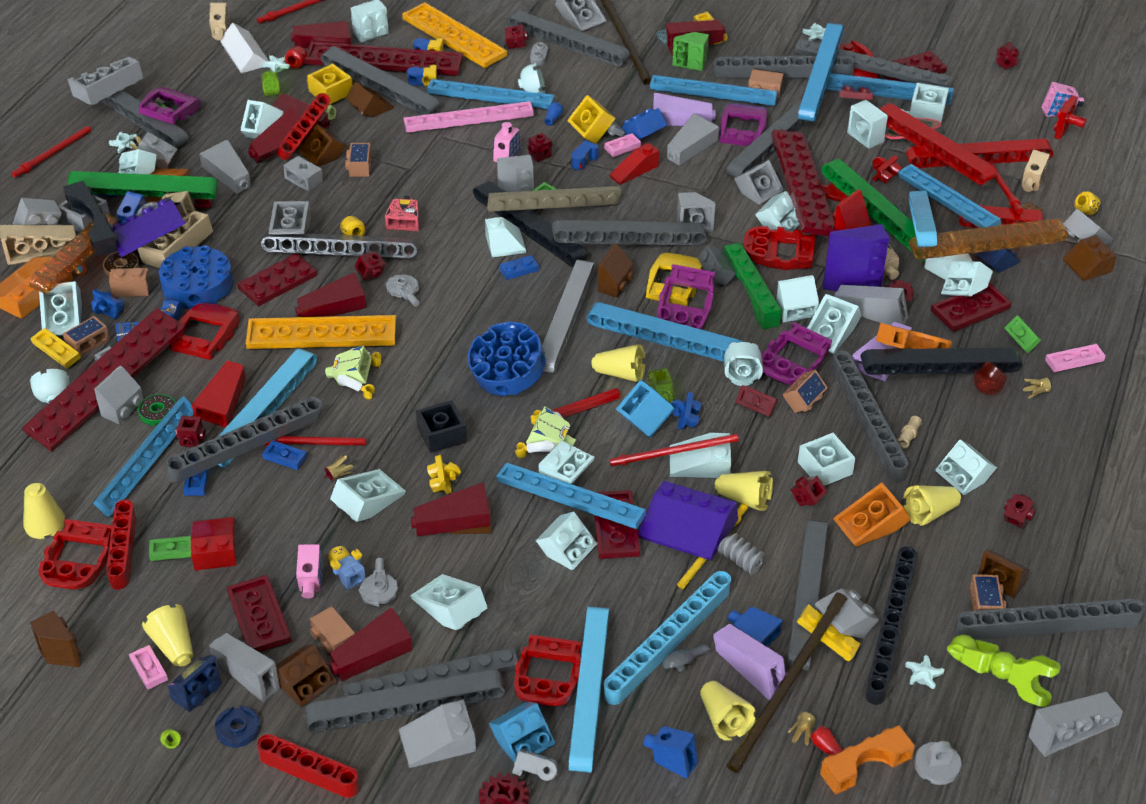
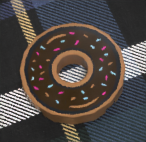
(114, 260)

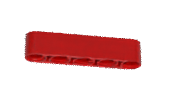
(301, 132)
(1007, 216)
(121, 544)
(315, 773)

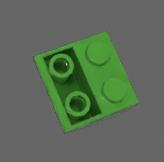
(691, 50)

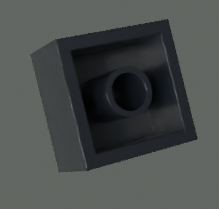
(441, 426)

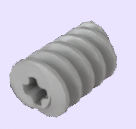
(741, 554)

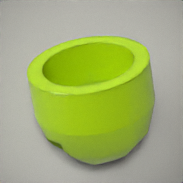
(174, 735)

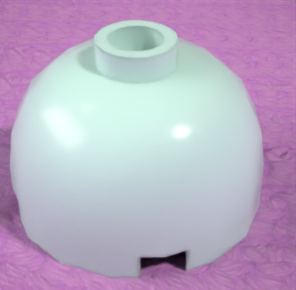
(532, 79)
(49, 385)

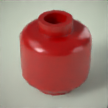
(295, 57)

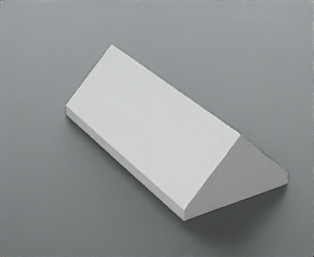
(243, 49)

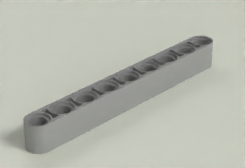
(567, 313)

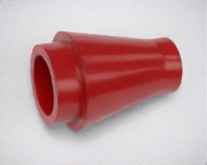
(826, 741)

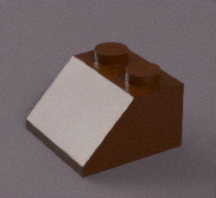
(367, 101)
(321, 146)
(1090, 258)
(614, 272)
(1010, 574)

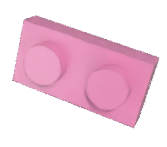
(622, 145)
(148, 667)

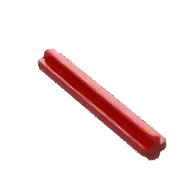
(588, 403)

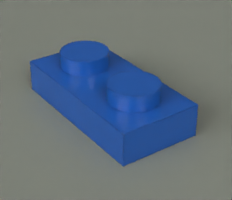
(519, 267)
(284, 455)
(196, 484)

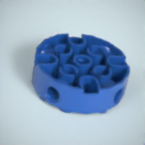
(196, 276)
(507, 358)

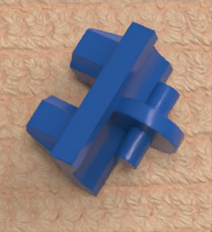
(106, 304)
(685, 410)

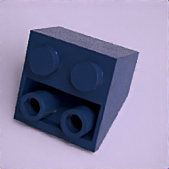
(999, 259)
(196, 683)

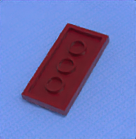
(924, 61)
(861, 93)
(277, 279)
(965, 310)
(613, 538)
(258, 614)

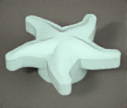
(815, 32)
(276, 64)
(123, 141)
(924, 672)

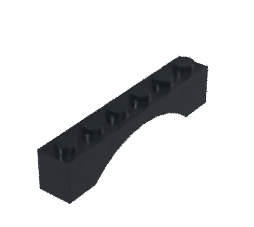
(101, 234)

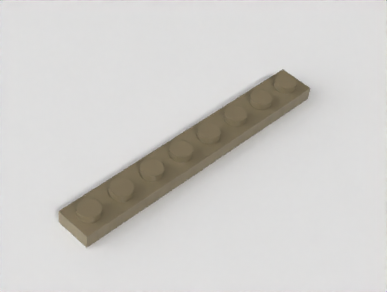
(553, 198)

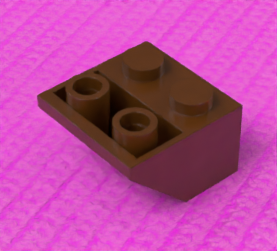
(55, 641)
(304, 674)

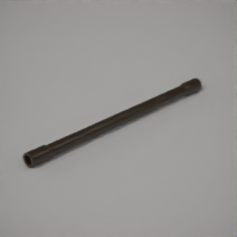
(643, 74)
(742, 753)

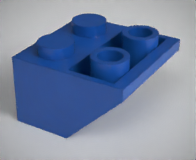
(644, 123)

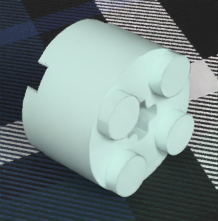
(743, 363)

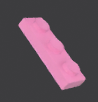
(1075, 357)

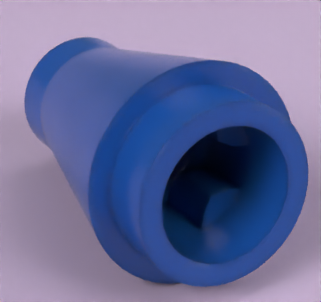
(554, 111)

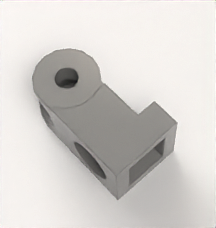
(541, 765)

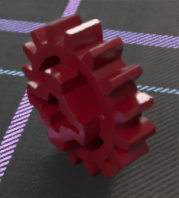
(504, 790)

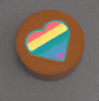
(81, 269)

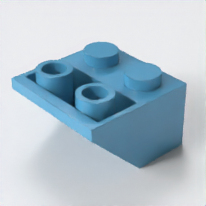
(645, 409)
(522, 729)

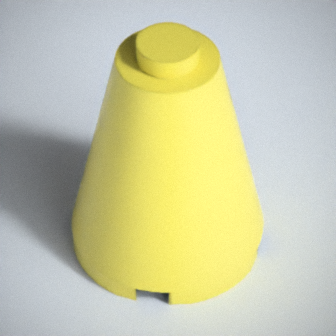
(621, 363)
(747, 488)
(929, 502)
(41, 512)
(170, 633)
(727, 711)

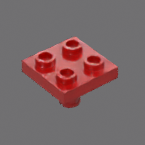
(1067, 117)

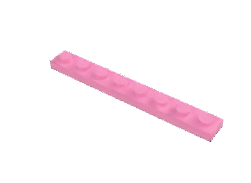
(468, 116)

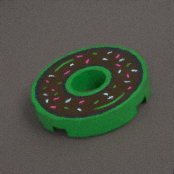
(151, 403)

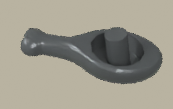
(681, 657)

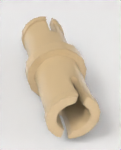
(909, 431)

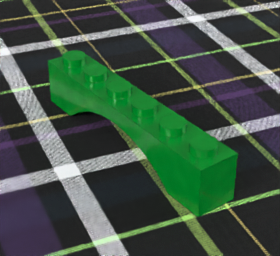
(764, 305)

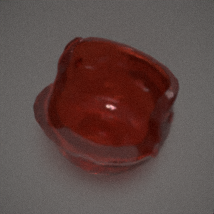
(989, 379)

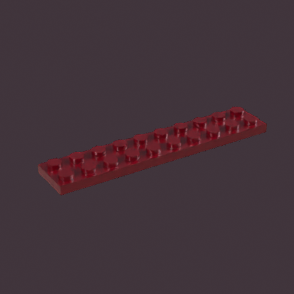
(391, 58)
(803, 183)
(79, 399)

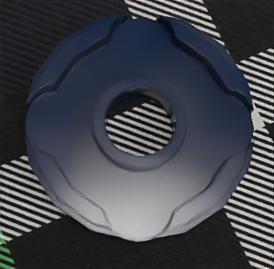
(237, 737)

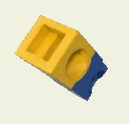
(423, 44)
(421, 76)

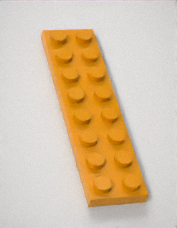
(455, 35)
(321, 332)

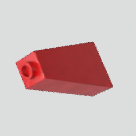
(221, 395)

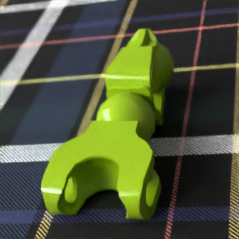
(1021, 672)

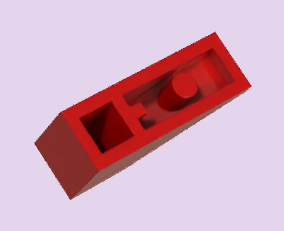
(637, 163)

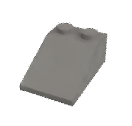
(580, 13)
(290, 217)
(438, 735)

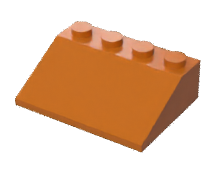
(15, 293)

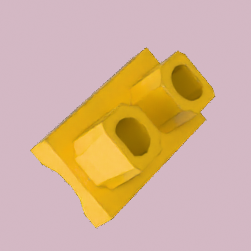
(445, 474)

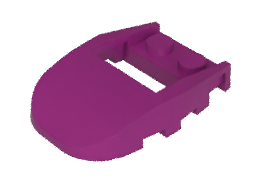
(187, 104)
(745, 112)
(683, 314)
(786, 370)

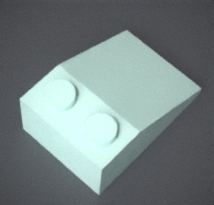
(61, 308)
(835, 320)
(703, 462)
(366, 494)
(451, 601)

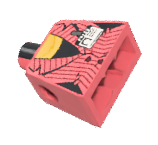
(402, 215)

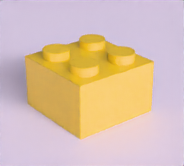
(330, 81)
(591, 119)

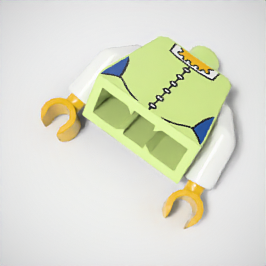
(352, 369)
(546, 434)

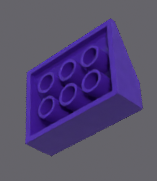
(147, 226)
(856, 257)
(688, 520)

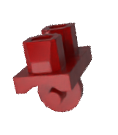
(884, 167)

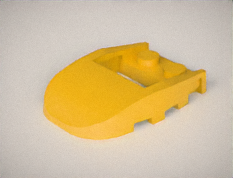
(664, 261)

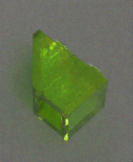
(270, 83)
(662, 383)

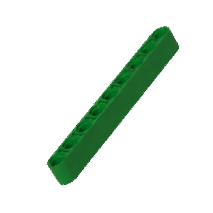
(145, 184)
(877, 205)

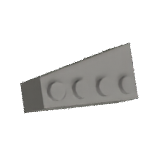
(106, 81)
(1073, 721)

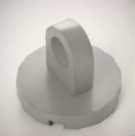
(937, 762)

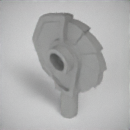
(403, 286)
(379, 586)

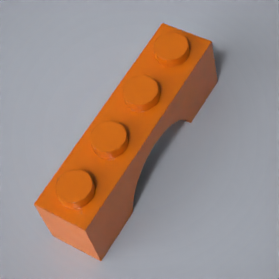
(909, 339)
(888, 747)

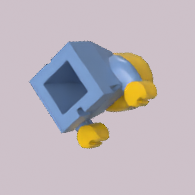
(346, 566)

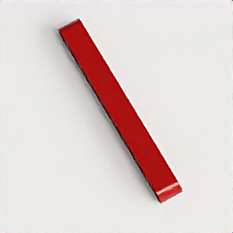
(938, 145)
(988, 151)

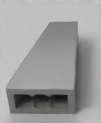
(691, 139)
(226, 166)
(876, 303)
(247, 666)

